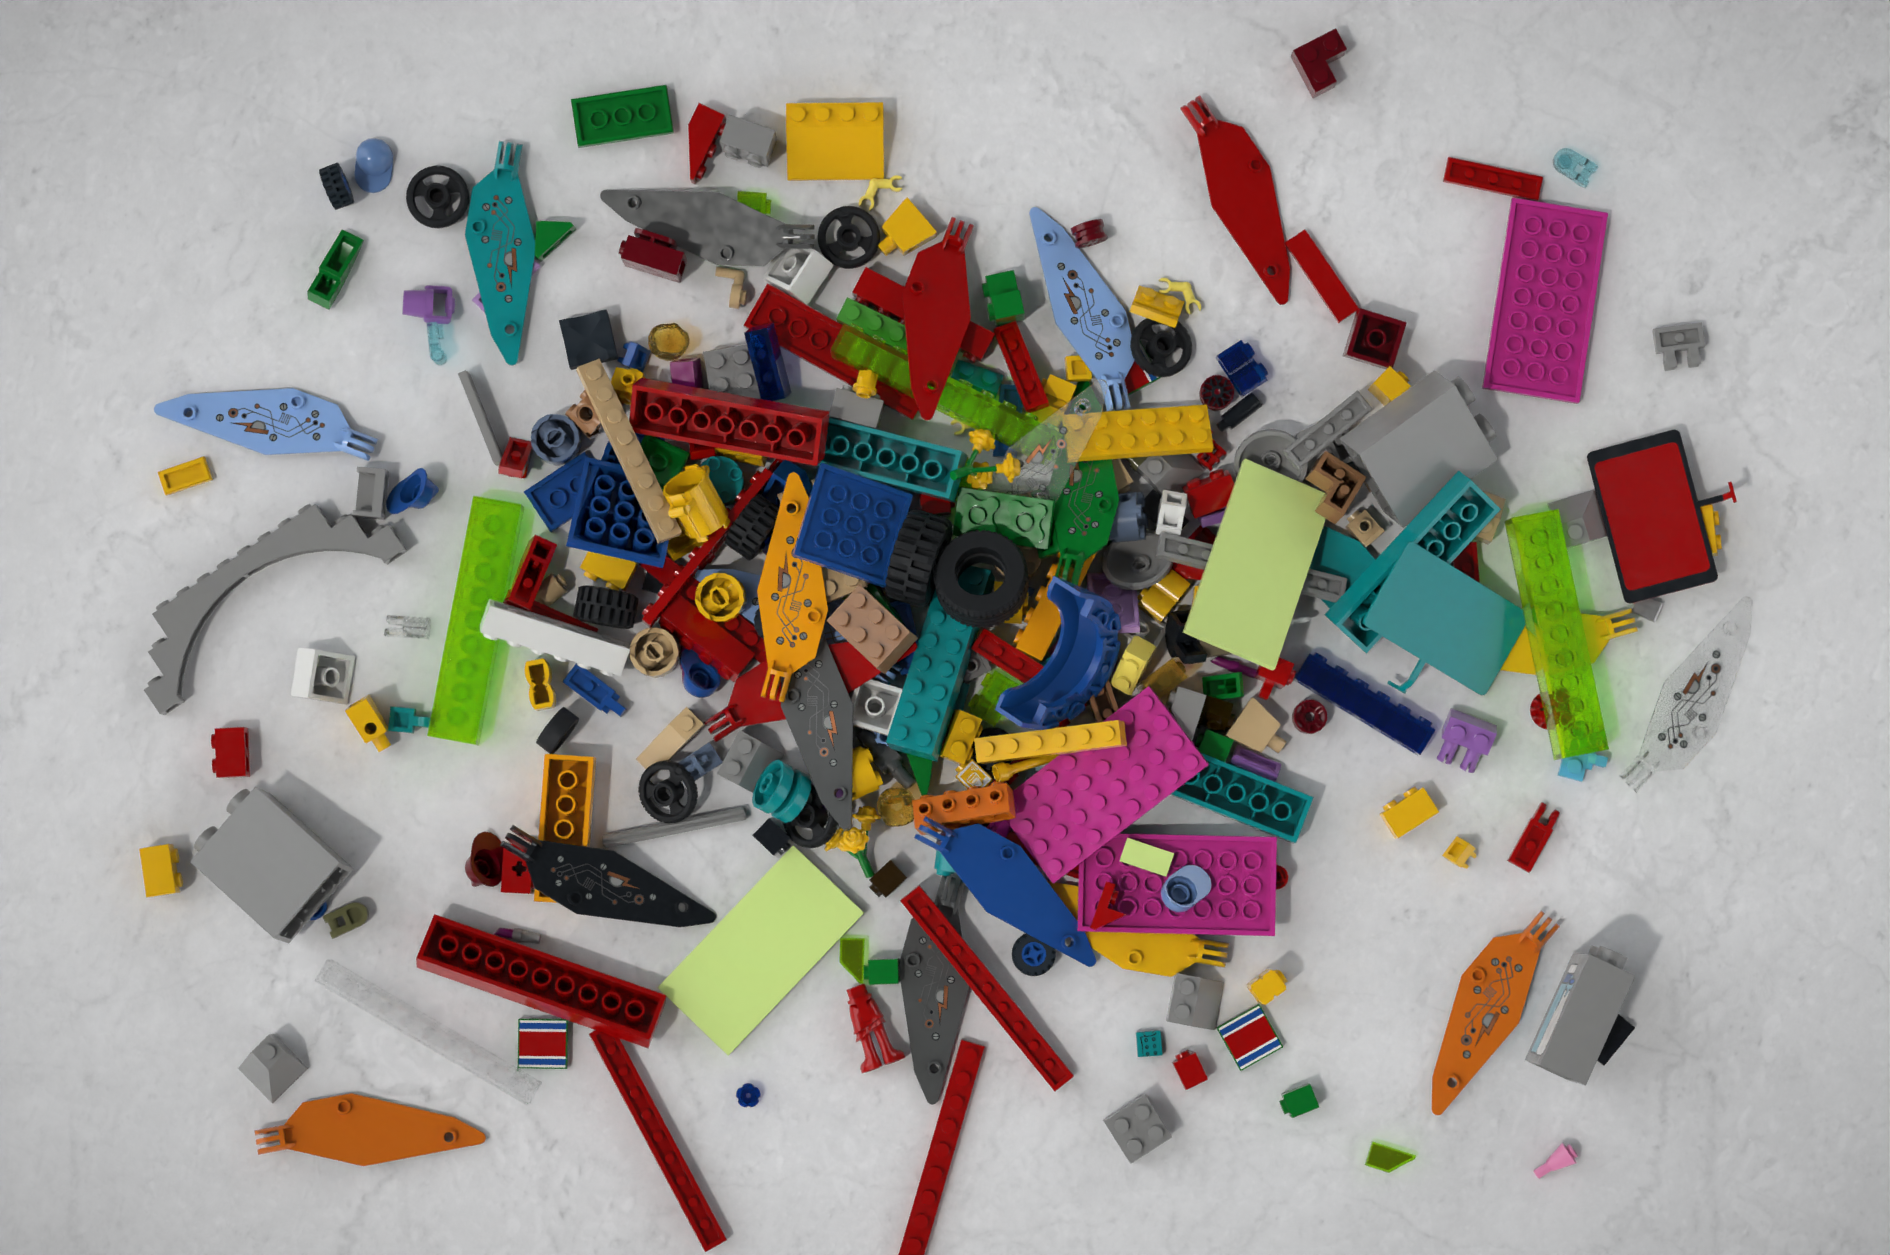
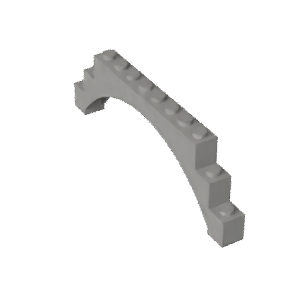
(187, 613)

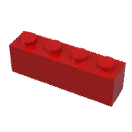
(706, 638)

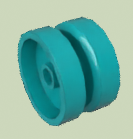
(781, 791)

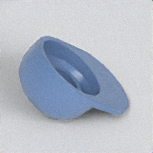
(373, 165)
(1185, 888)

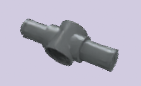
(886, 759)

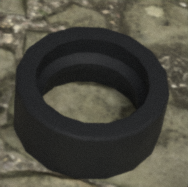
(557, 730)

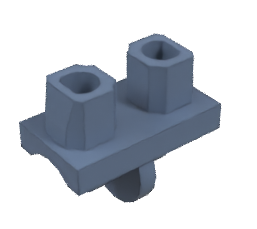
(701, 761)

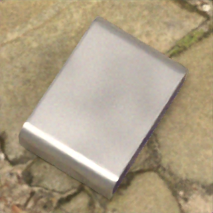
(1647, 609)

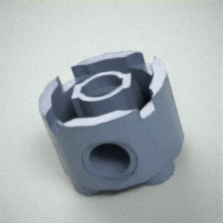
(556, 439)
(1129, 520)

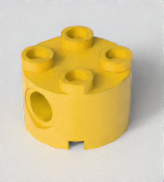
(720, 597)
(864, 777)

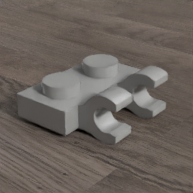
(1679, 338)

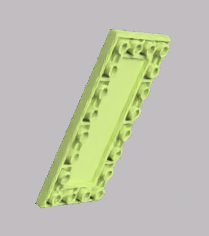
(1257, 565)
(760, 950)

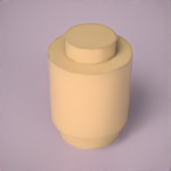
(551, 589)

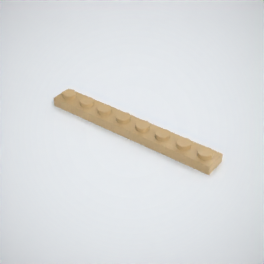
(628, 450)

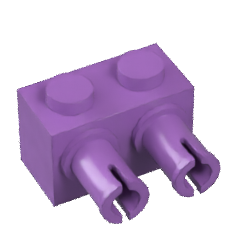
(1468, 732)

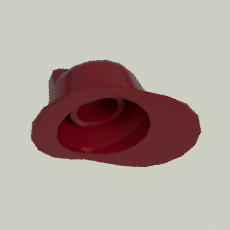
(485, 862)

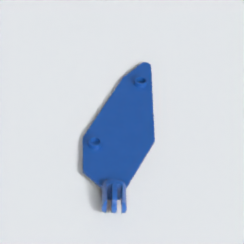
(1009, 886)

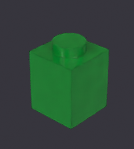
(1214, 745)
(881, 971)
(1298, 1101)

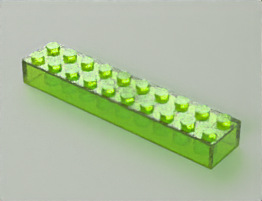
(957, 399)
(1556, 634)
(467, 654)

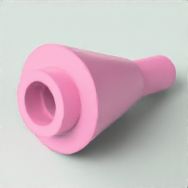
(1561, 1158)

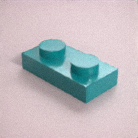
(978, 376)

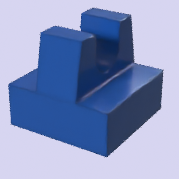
(635, 357)

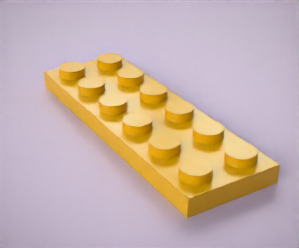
(1150, 433)

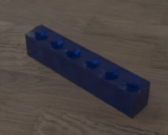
(1364, 704)

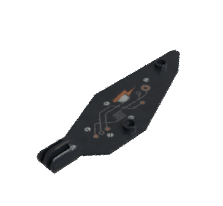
(603, 883)

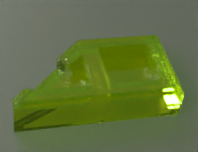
(853, 957)
(1386, 1158)

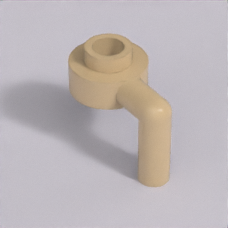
(737, 294)

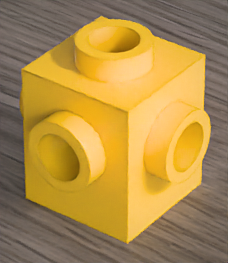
(623, 381)

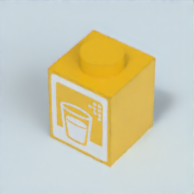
(972, 775)

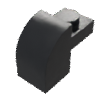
(1181, 644)

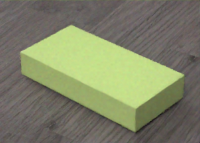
(1146, 857)

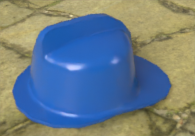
(411, 492)

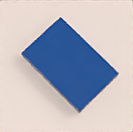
(557, 493)

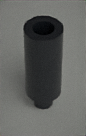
(1239, 412)

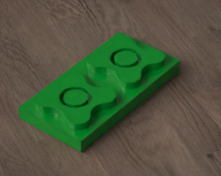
(622, 116)
(1018, 517)

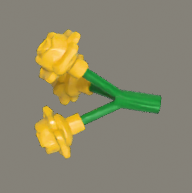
(980, 473)
(856, 840)

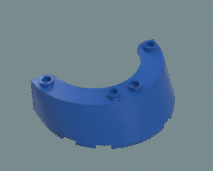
(1077, 666)

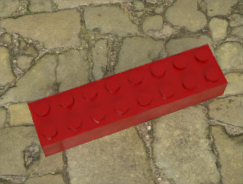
(729, 421)

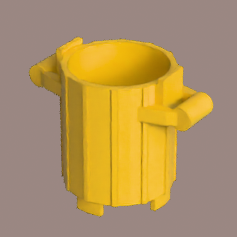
(695, 502)

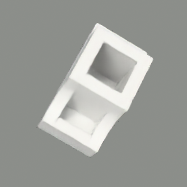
(1171, 512)

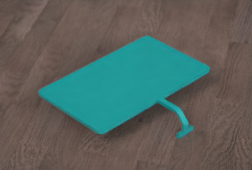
(1444, 620)

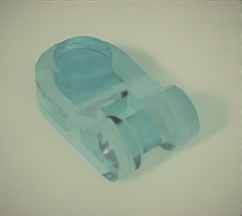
(1566, 162)
(435, 333)

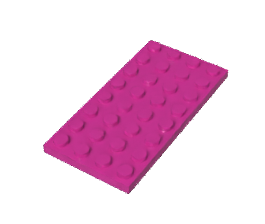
(1545, 300)
(1096, 794)
(1239, 898)

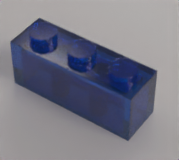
(767, 362)

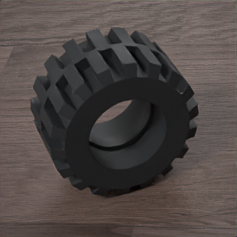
(752, 527)
(606, 607)

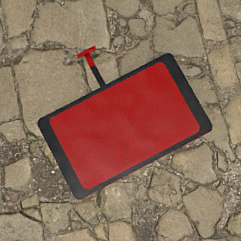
(1653, 516)

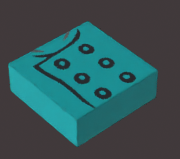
(1149, 1043)

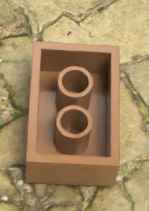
(872, 629)

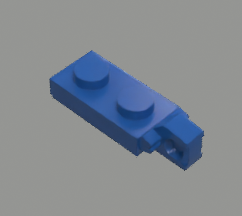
(593, 690)

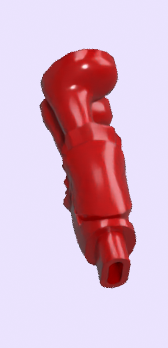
(868, 1018)

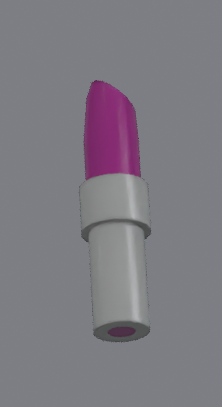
(518, 935)

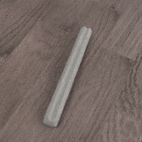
(666, 829)

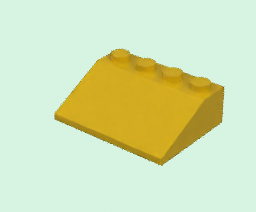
(835, 141)

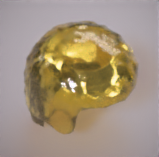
(668, 341)
(896, 806)

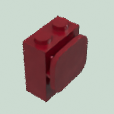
(653, 255)

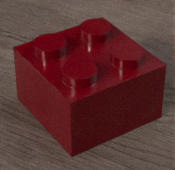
(1374, 339)

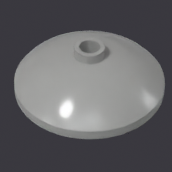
(1265, 443)
(1134, 563)

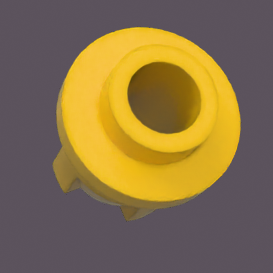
(865, 384)

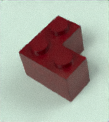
(1313, 61)

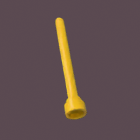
(1003, 771)

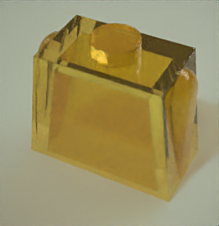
(1165, 678)

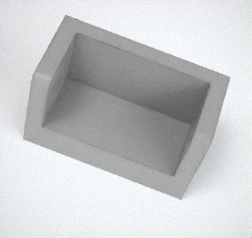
(371, 493)

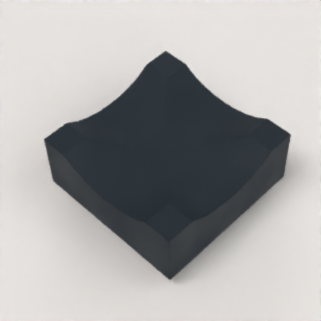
(588, 339)

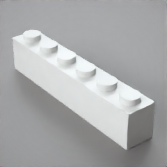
(554, 637)

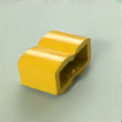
(1162, 596)
(539, 676)

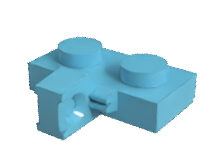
(1575, 766)

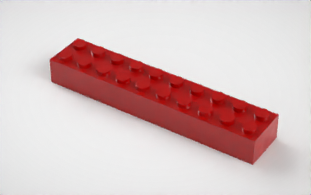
(541, 981)

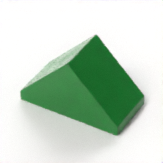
(549, 236)
(1224, 686)

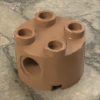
(585, 416)

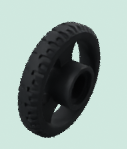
(418, 188)
(844, 216)
(1157, 366)
(676, 788)
(816, 824)

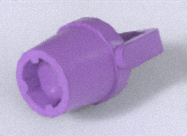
(420, 304)

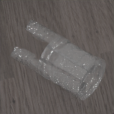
(412, 627)

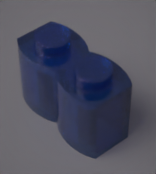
(1242, 368)

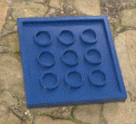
(851, 524)

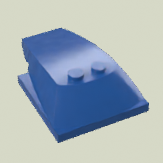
(609, 515)

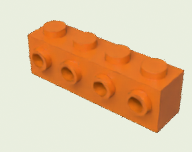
(966, 807)

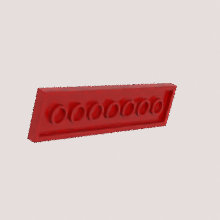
(811, 337)

